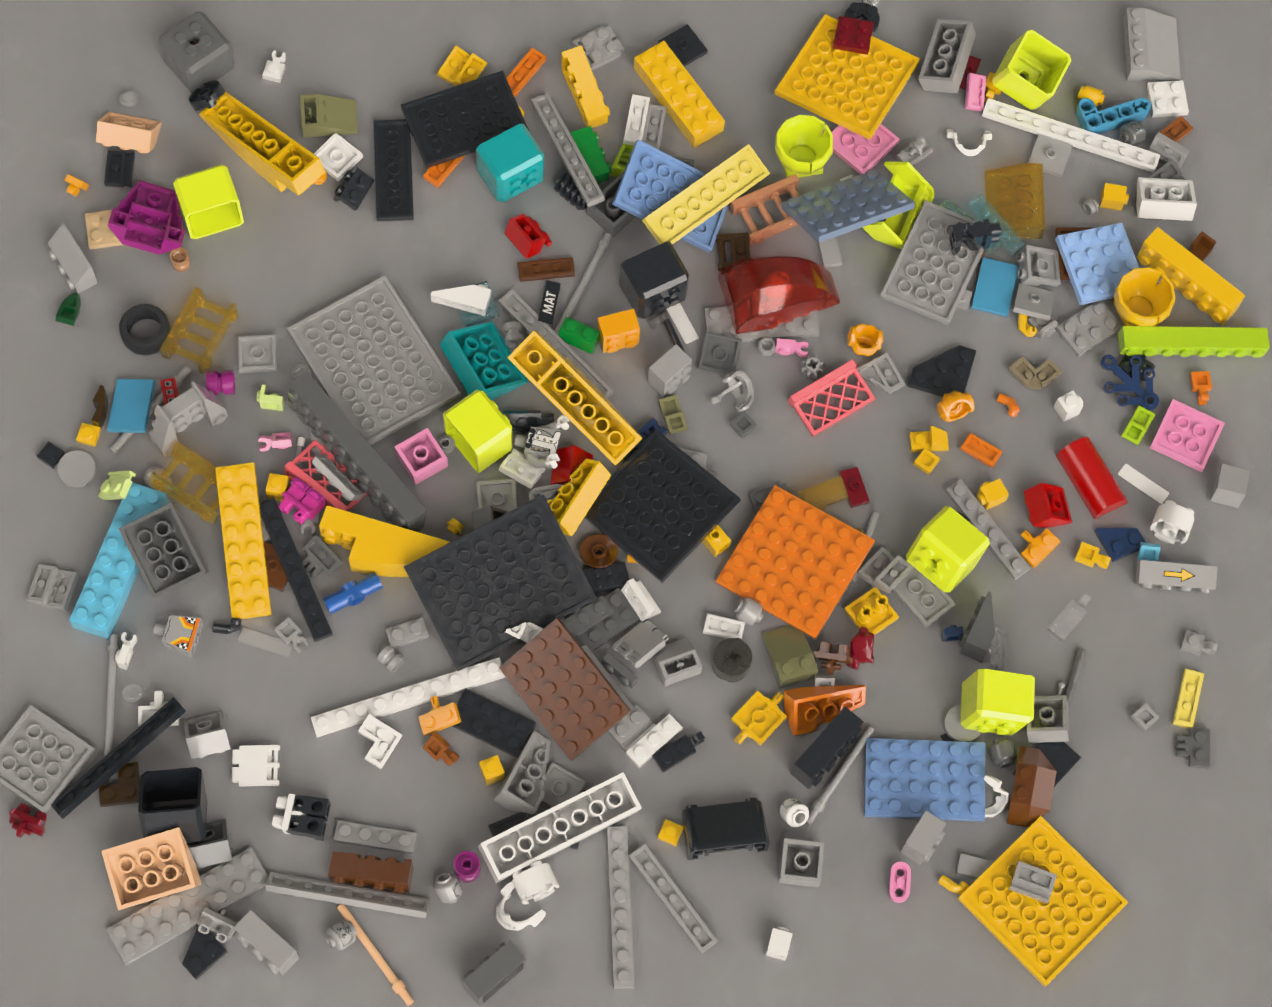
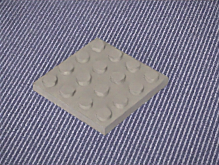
(40, 758)

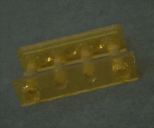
(188, 316)
(196, 465)

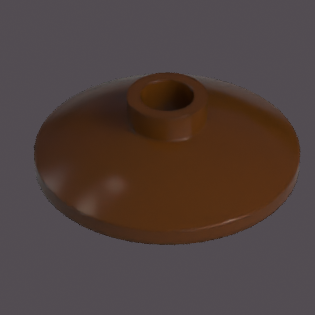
(598, 544)

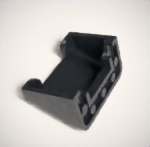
(725, 828)

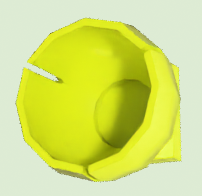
(803, 145)

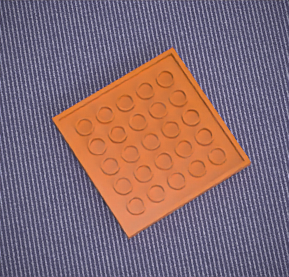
(795, 561)

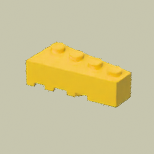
(584, 87)
(578, 495)

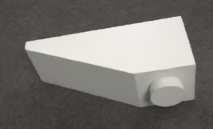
(466, 298)

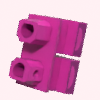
(303, 499)

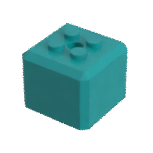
(510, 163)

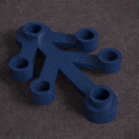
(1131, 384)

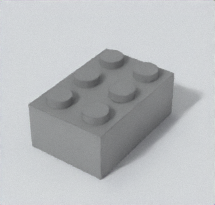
(265, 943)

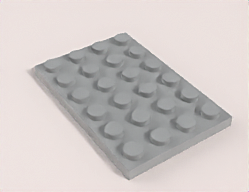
(926, 271)

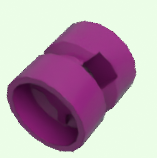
(221, 382)
(467, 866)

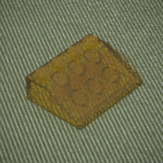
(1018, 197)

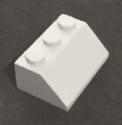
(1165, 199)

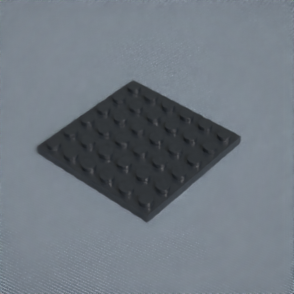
(660, 506)

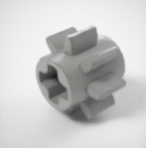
(810, 372)

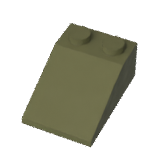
(789, 656)

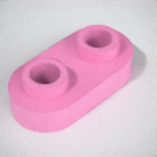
(900, 882)

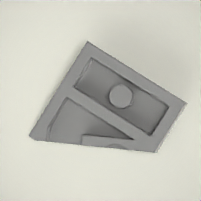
(882, 374)

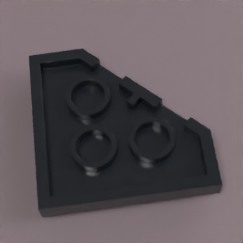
(944, 372)

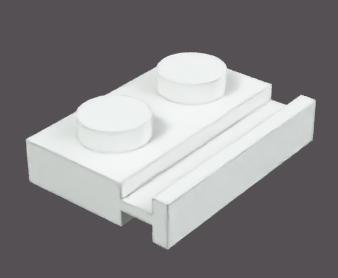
(520, 469)

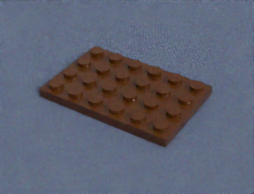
(565, 689)

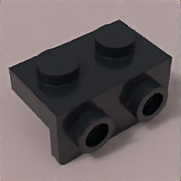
(354, 188)

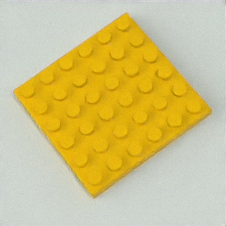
(847, 85)
(1036, 932)

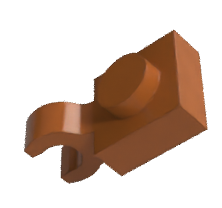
(438, 749)

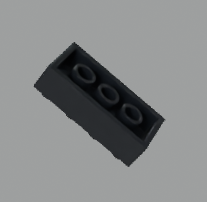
(607, 578)

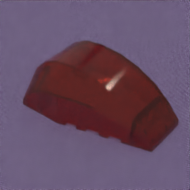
(775, 291)

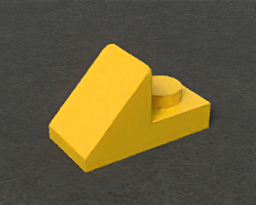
(932, 440)

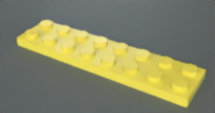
(706, 196)

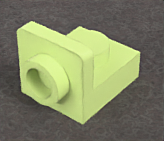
(270, 401)

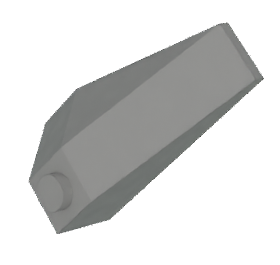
(525, 781)

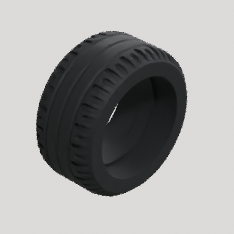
(138, 313)

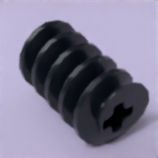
(570, 191)

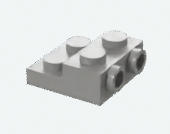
(1038, 266)

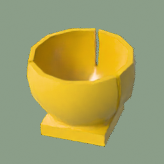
(1141, 299)

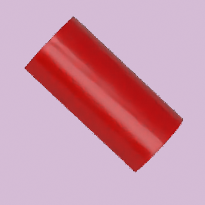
(1091, 477)

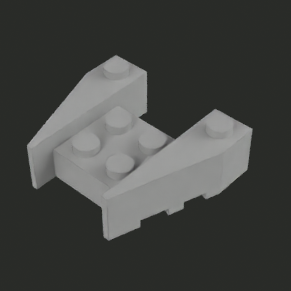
(183, 411)

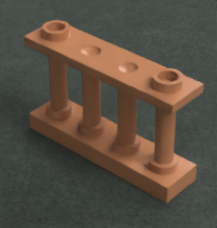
(757, 199)

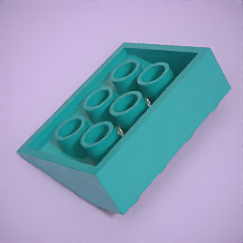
(482, 360)

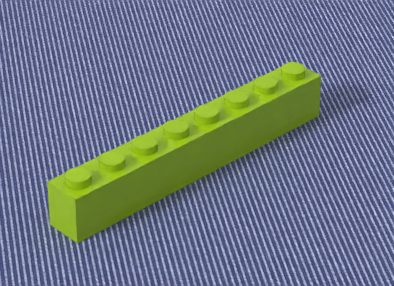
(1193, 341)

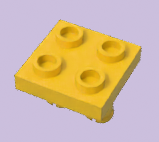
(871, 611)

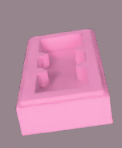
(975, 92)

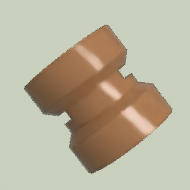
(178, 255)

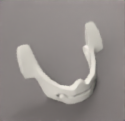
(987, 135)
(1001, 801)
(505, 919)

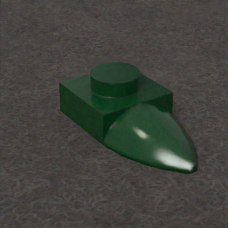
(69, 310)

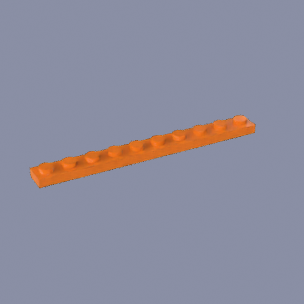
(517, 80)

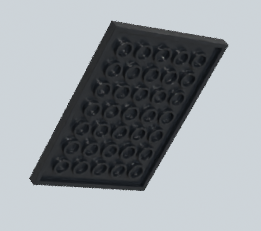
(497, 580)

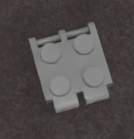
(600, 46)
(641, 643)

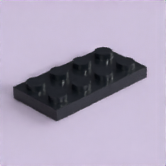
(493, 723)

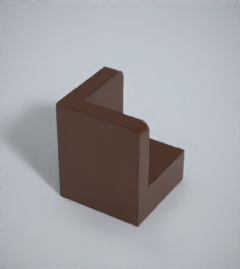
(1202, 246)

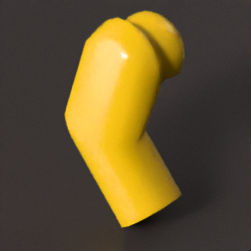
(1024, 327)
(952, 886)

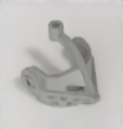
(743, 400)

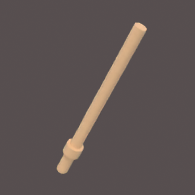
(398, 985)

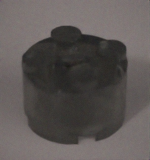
(729, 670)

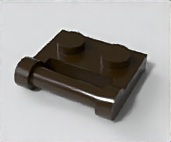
(739, 248)

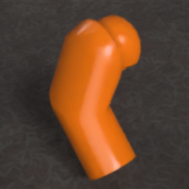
(1010, 402)

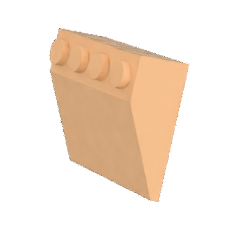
(150, 868)

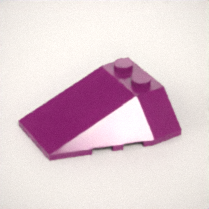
(148, 219)

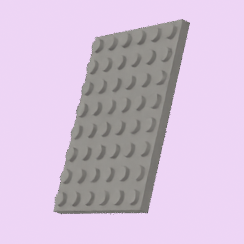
(374, 361)

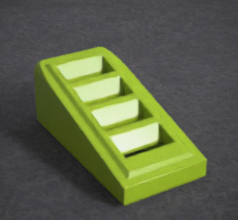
(617, 167)

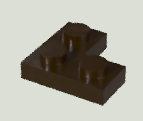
(126, 791)

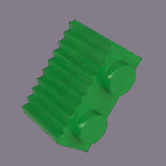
(579, 335)

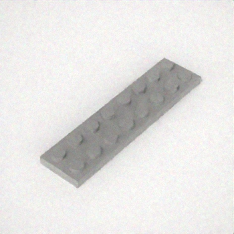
(181, 911)

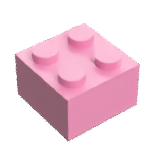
(421, 456)

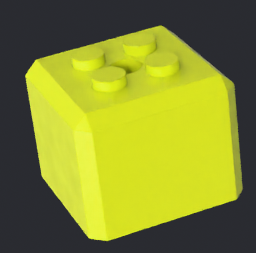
(1040, 63)
(208, 201)
(479, 430)
(947, 549)
(997, 701)

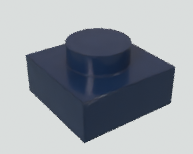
(952, 633)

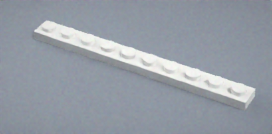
(1072, 135)
(407, 697)

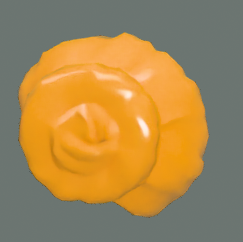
(864, 339)
(955, 406)

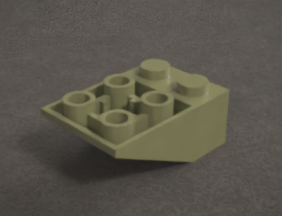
(327, 115)

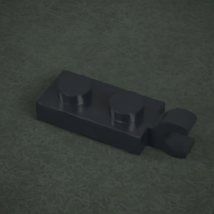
(526, 419)
(677, 751)

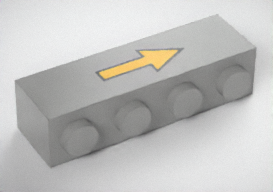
(1176, 575)

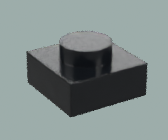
(50, 455)

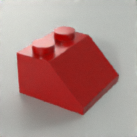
(1047, 506)

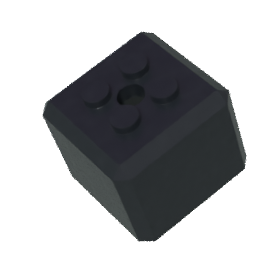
(654, 280)
(172, 801)

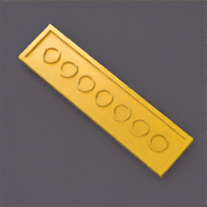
(243, 541)

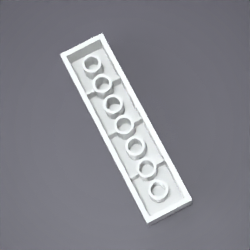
(559, 827)

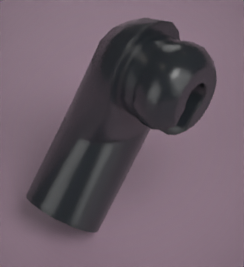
(227, 629)

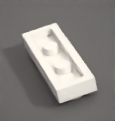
(636, 119)
(654, 740)

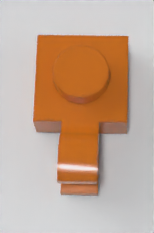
(1201, 383)

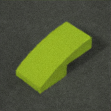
(1138, 425)

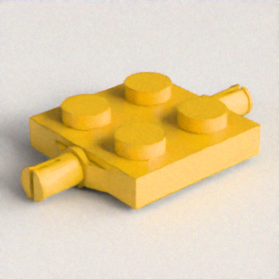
(759, 718)

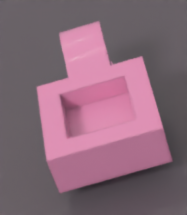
(787, 347)
(277, 440)

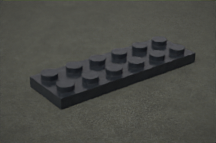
(393, 170)

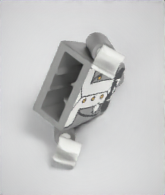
(542, 443)

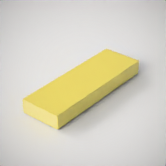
(1188, 698)

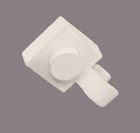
(124, 655)

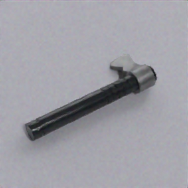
(665, 318)

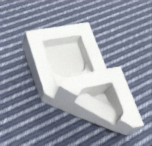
(525, 631)

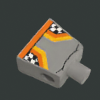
(180, 634)

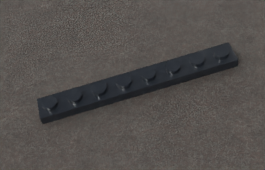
(294, 570)
(118, 758)

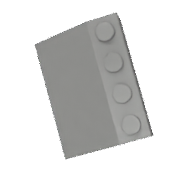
(1150, 46)

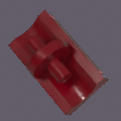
(26, 823)

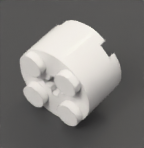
(1172, 522)
(535, 882)

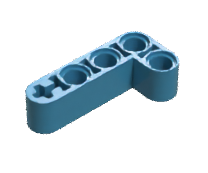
(1135, 109)

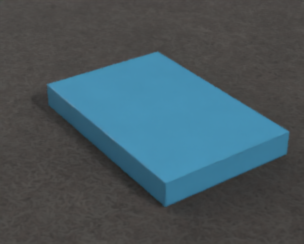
(994, 287)
(131, 405)

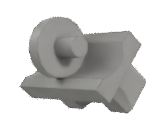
(915, 152)
(217, 923)

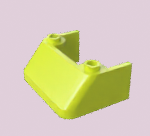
(898, 227)

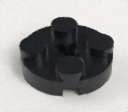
(864, 10)
(207, 96)

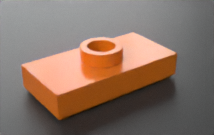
(981, 450)

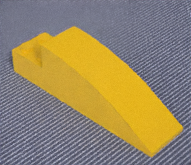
(263, 145)
(575, 397)
(375, 544)

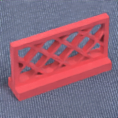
(823, 384)
(292, 470)

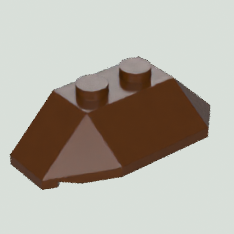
(1031, 787)

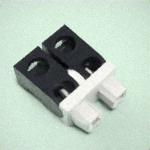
(303, 815)

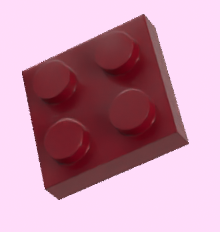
(853, 35)

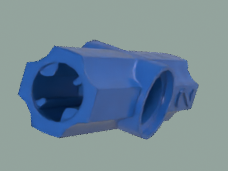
(352, 593)

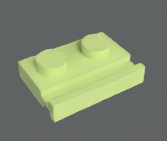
(116, 486)

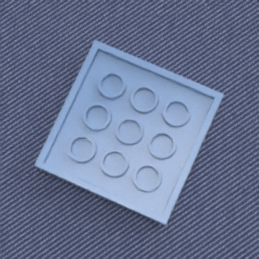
(1096, 261)

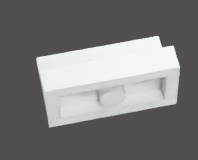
(640, 599)

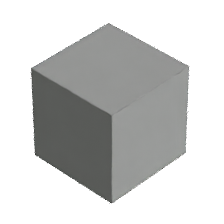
(1230, 485)

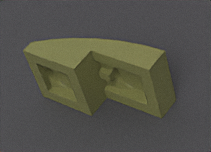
(672, 414)

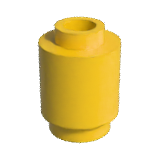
(1092, 93)

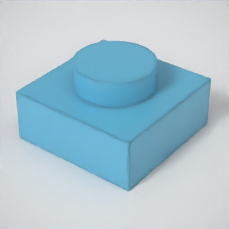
(1148, 551)

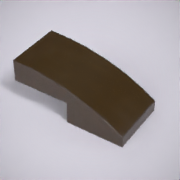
(101, 404)

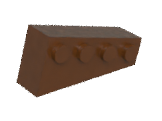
(371, 872)

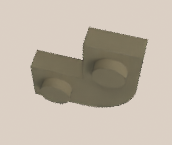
(1032, 377)

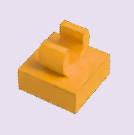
(75, 185)

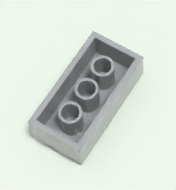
(947, 56)

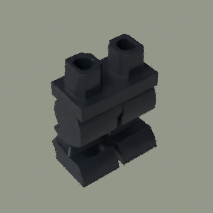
(974, 236)

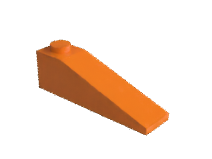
(819, 704)

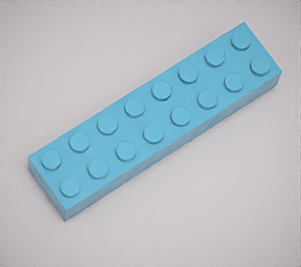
(114, 567)

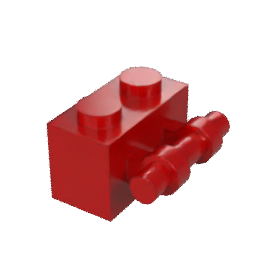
(527, 235)

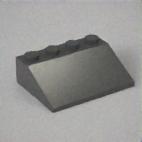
(163, 549)

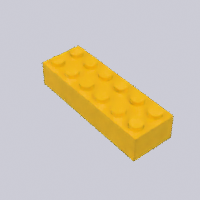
(679, 93)
(1191, 276)

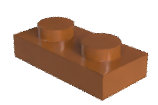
(1177, 129)

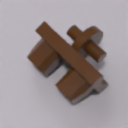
(841, 656)

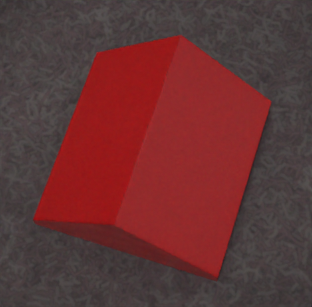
(570, 460)

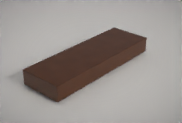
(546, 269)

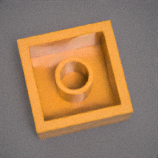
(618, 331)

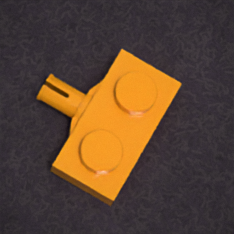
(1038, 547)
(439, 717)

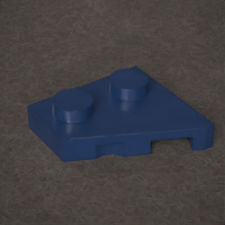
(1119, 541)

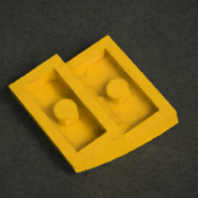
(461, 67)

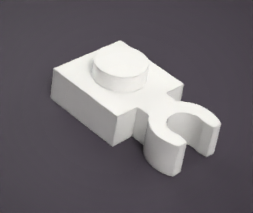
(274, 69)

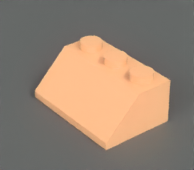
(127, 132)

